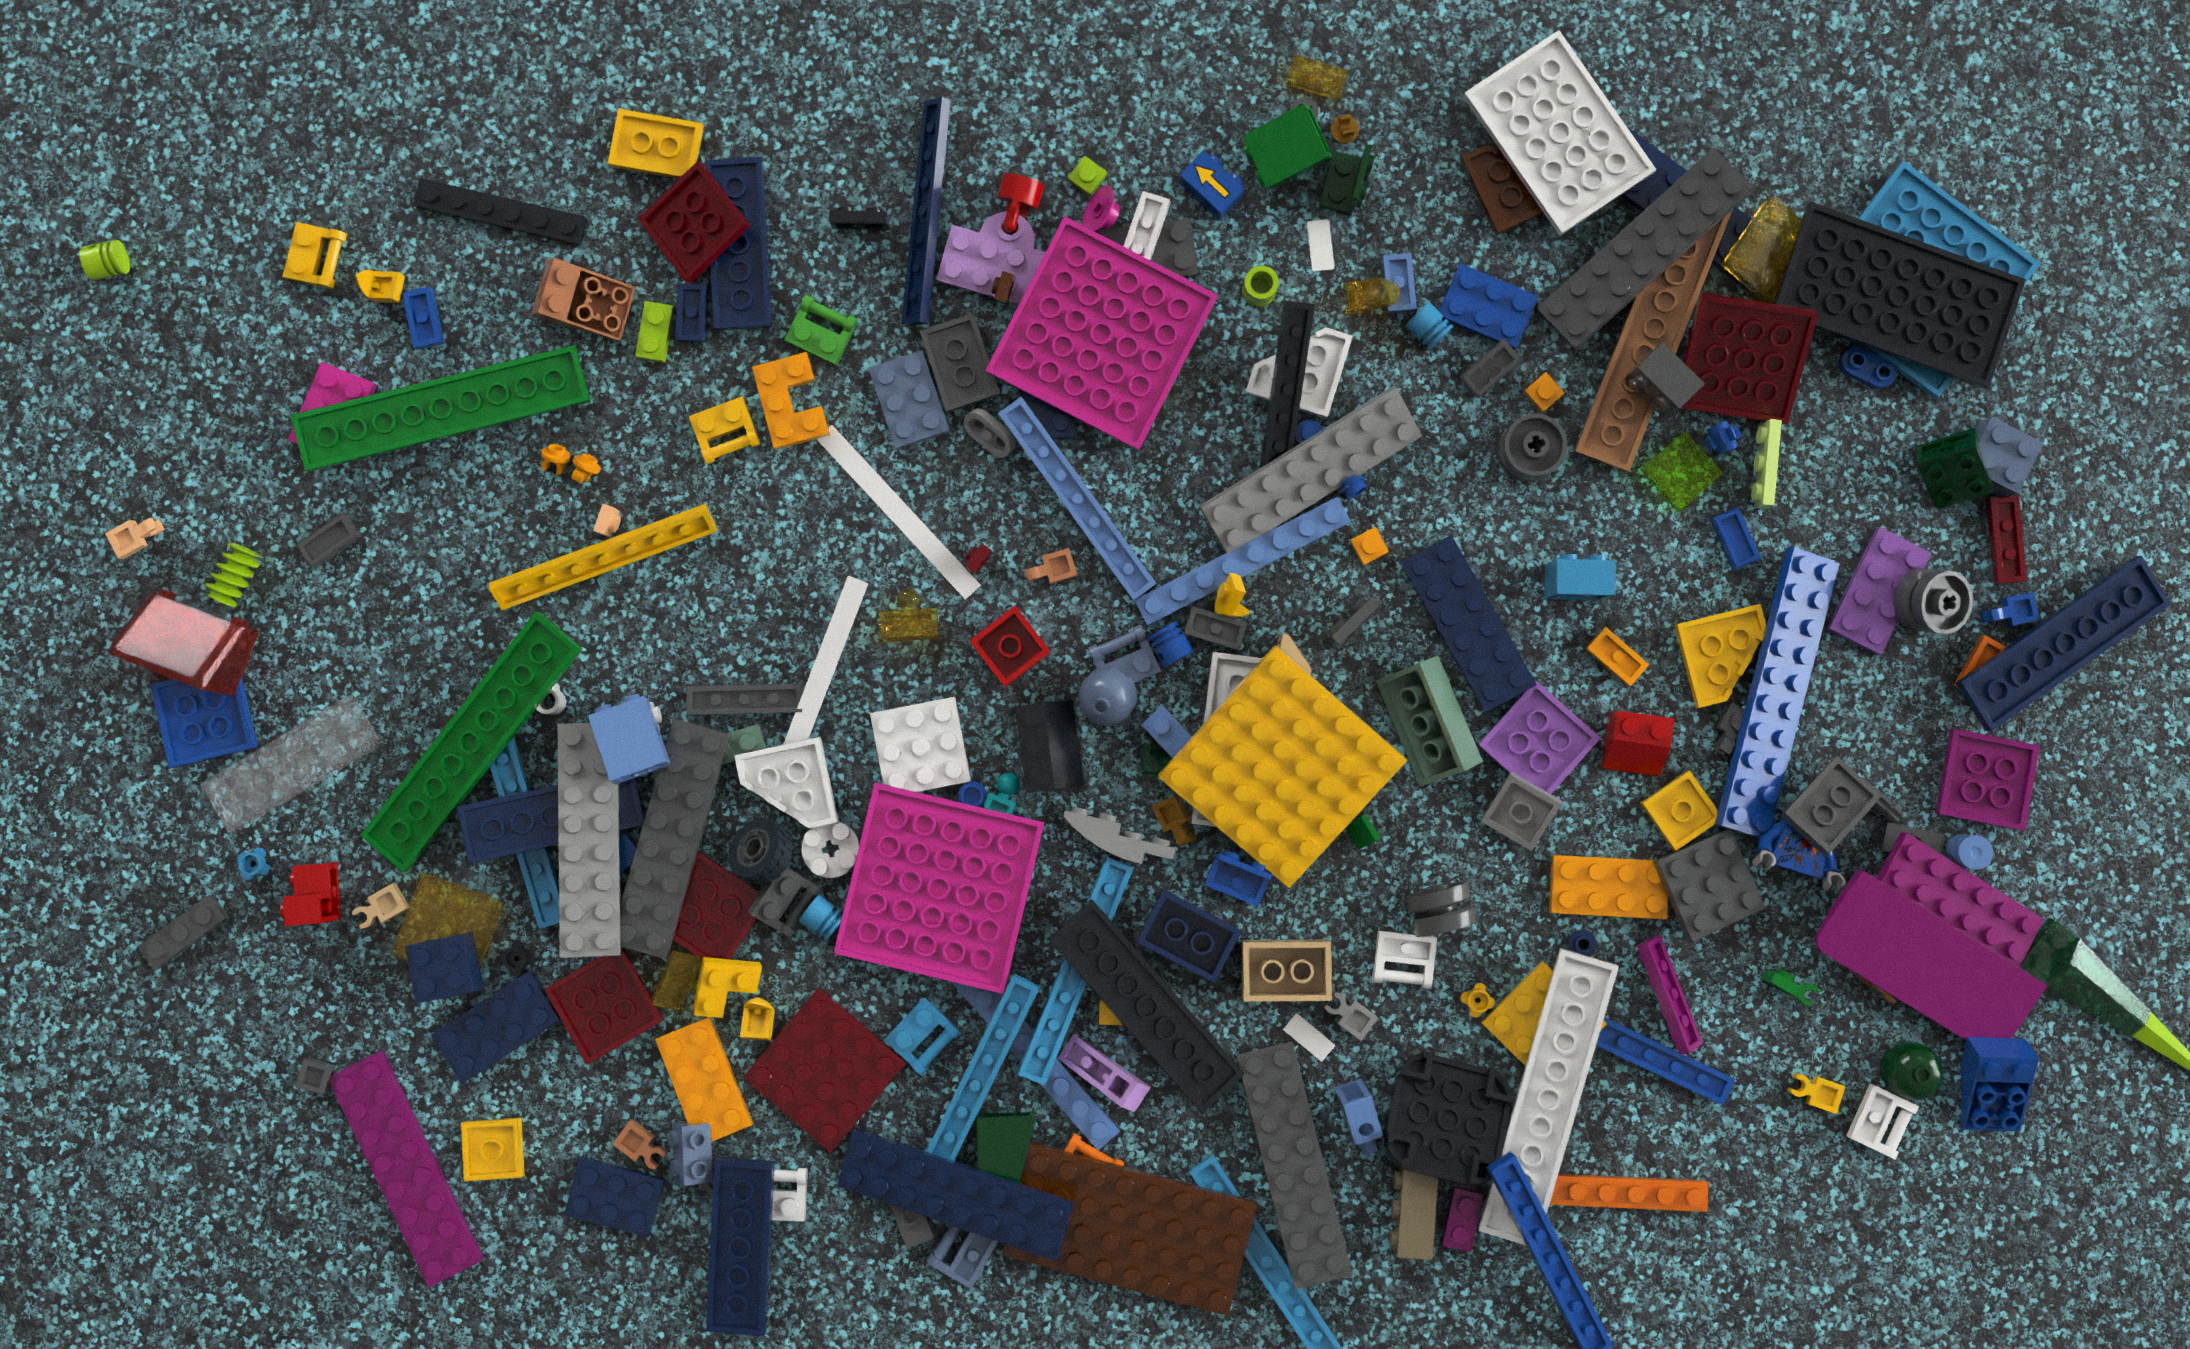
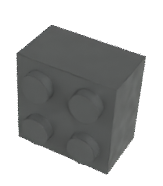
(1664, 380)

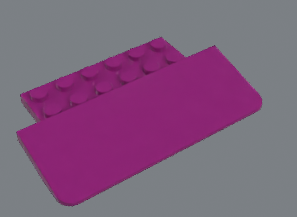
(1936, 941)

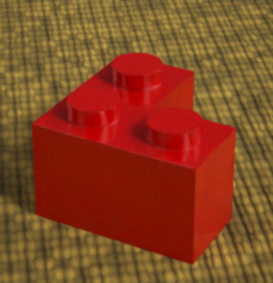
(314, 897)

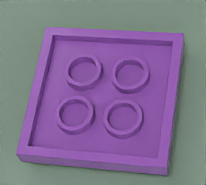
(1539, 739)

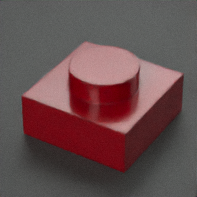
(977, 558)

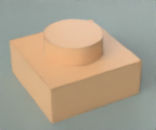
(607, 521)

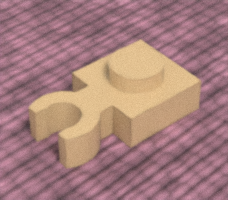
(384, 905)

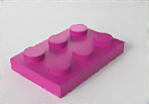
(333, 387)

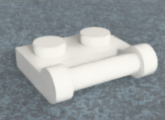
(1408, 950)
(1874, 1117)
(790, 1203)

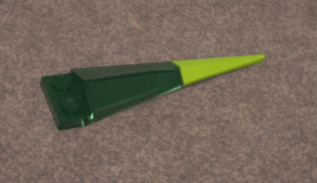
(2084, 979)

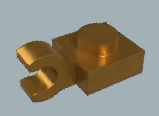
(1173, 815)

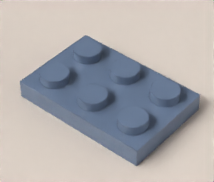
(909, 400)

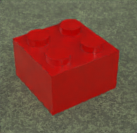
(1010, 646)

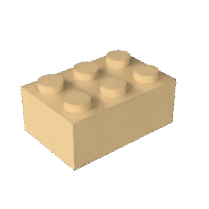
(1286, 970)

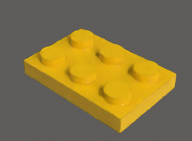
(654, 144)

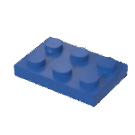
(1487, 306)

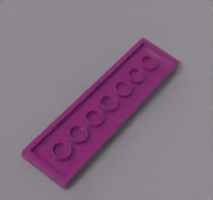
(405, 1168)

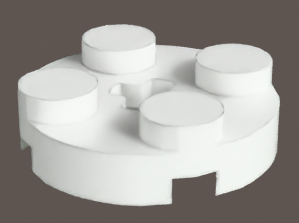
(821, 862)

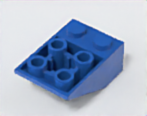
(1996, 1083)

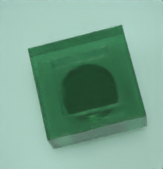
(1153, 758)

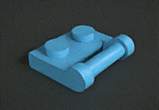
(916, 1028)

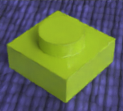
(1087, 176)

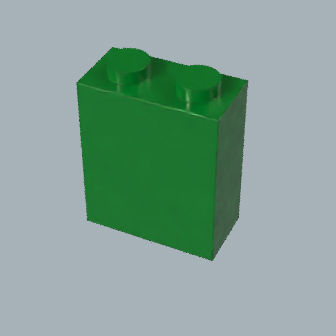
(1286, 147)

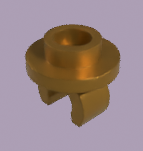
(1344, 129)

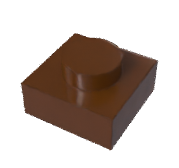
(1003, 287)

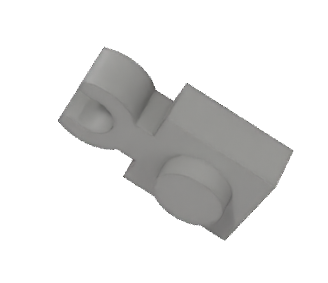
(1354, 1017)

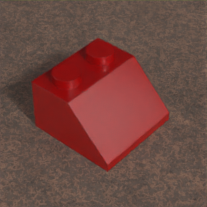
(1637, 742)

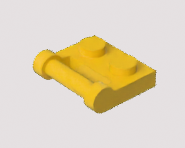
(306, 254)
(720, 422)

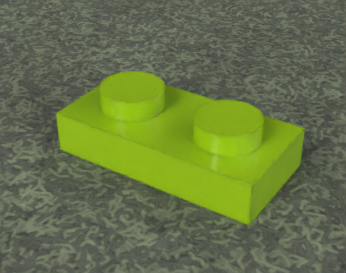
(655, 332)

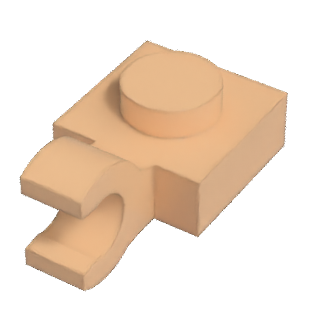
(130, 536)

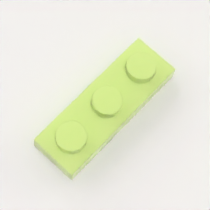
(1766, 464)

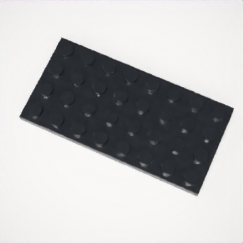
(1900, 295)

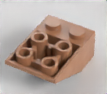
(583, 300)

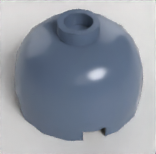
(1107, 696)

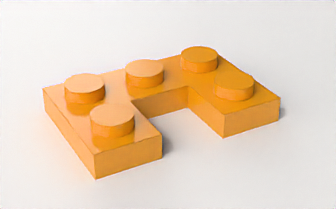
(784, 424)

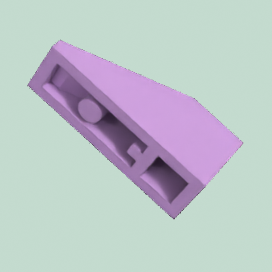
(1104, 1073)

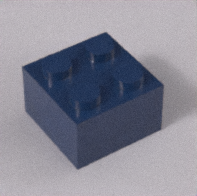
(444, 967)

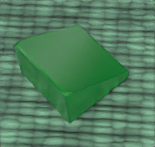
(1362, 831)

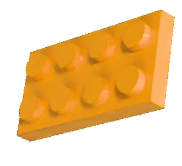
(1606, 887)
(704, 1078)

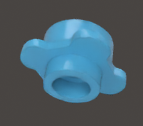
(244, 863)

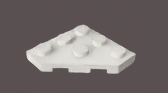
(1322, 372)
(792, 780)

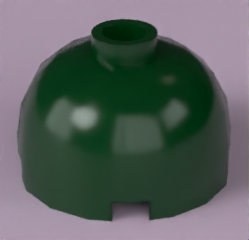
(1911, 1070)

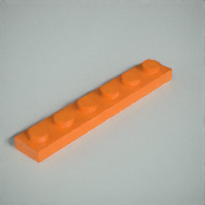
(1630, 1192)

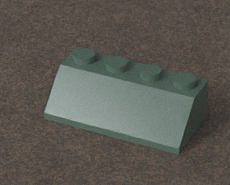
(1429, 721)

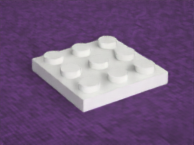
(921, 746)

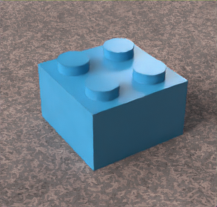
(1580, 578)

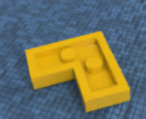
(718, 978)

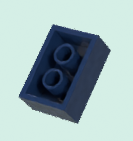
(1188, 935)

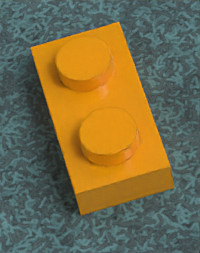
(1616, 656)

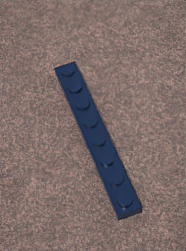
(926, 212)

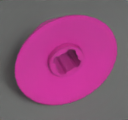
(1101, 210)

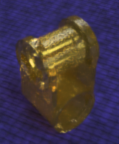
(1365, 295)

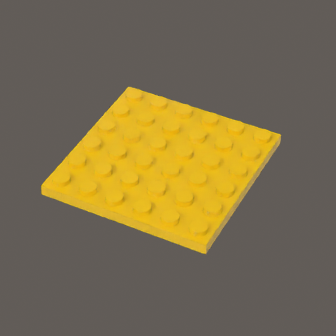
(1282, 766)

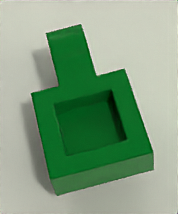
(1784, 982)

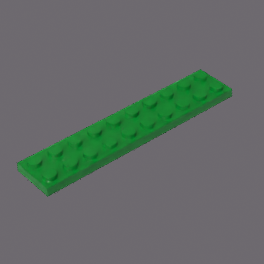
(440, 408)
(471, 741)

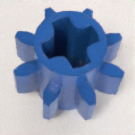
(1722, 437)

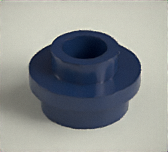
(1576, 936)

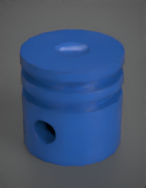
(1170, 644)

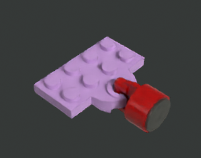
(1002, 244)

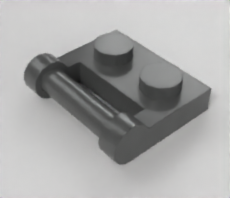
(777, 896)

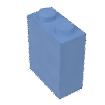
(628, 739)

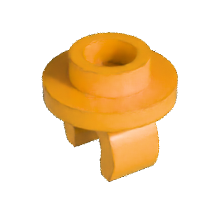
(556, 454)
(585, 467)

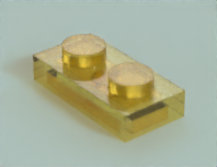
(1316, 77)

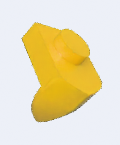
(381, 285)
(1229, 597)
(757, 1020)

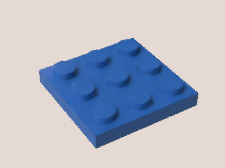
(201, 723)

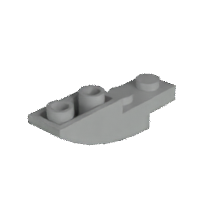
(1105, 834)

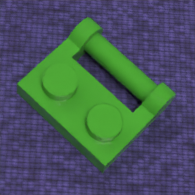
(817, 339)

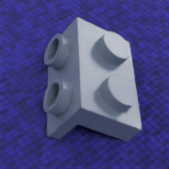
(691, 1153)

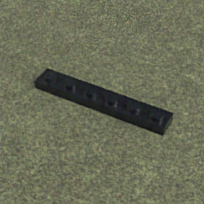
(500, 212)
(1287, 379)

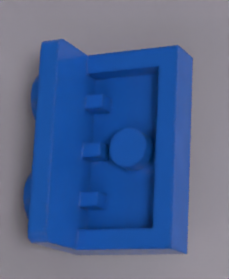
(1237, 878)

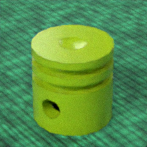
(104, 259)
(1260, 286)

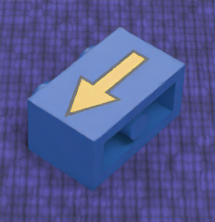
(1212, 184)

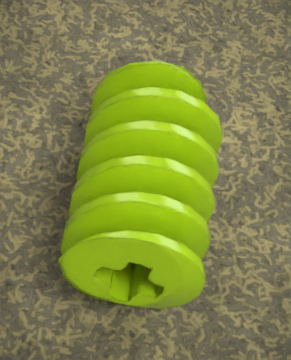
(232, 574)

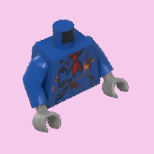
(1788, 850)

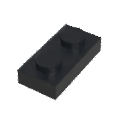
(848, 219)

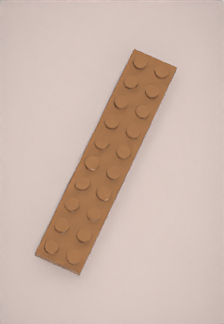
(1656, 316)

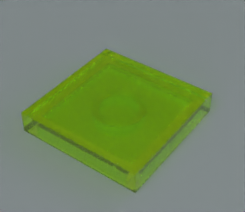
(1681, 471)

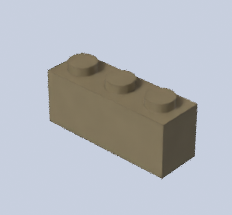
(1413, 1215)

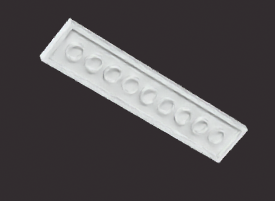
(1553, 1080)

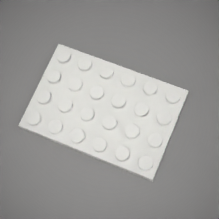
(1559, 132)

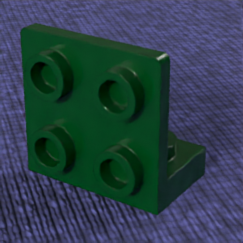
(1344, 181)
(1953, 469)

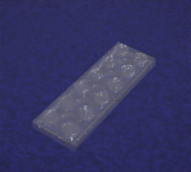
(291, 764)

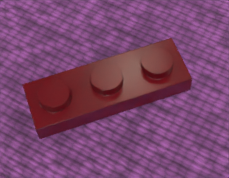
(2006, 540)

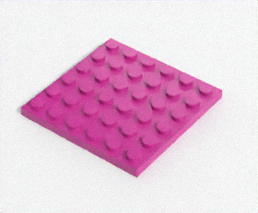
(1101, 333)
(939, 888)

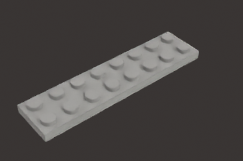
(1311, 470)
(587, 848)

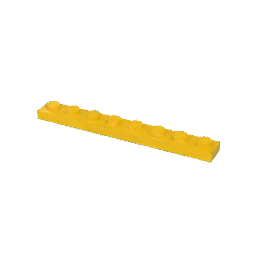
(603, 557)

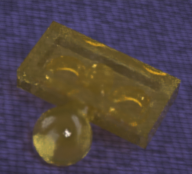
(910, 622)
(677, 980)

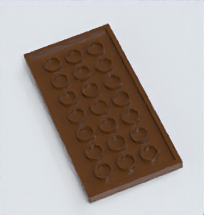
(1142, 1229)

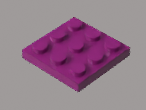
(1987, 779)

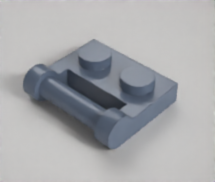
(1136, 665)
(969, 1259)

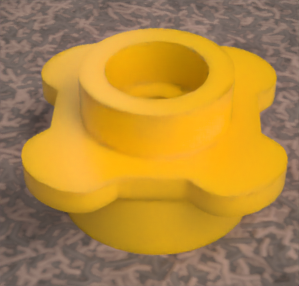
(1486, 1002)

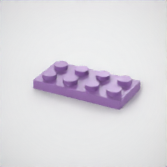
(1867, 607)

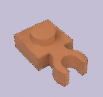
(636, 1142)

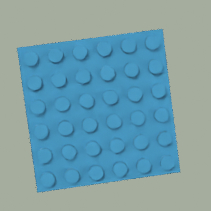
(1927, 213)

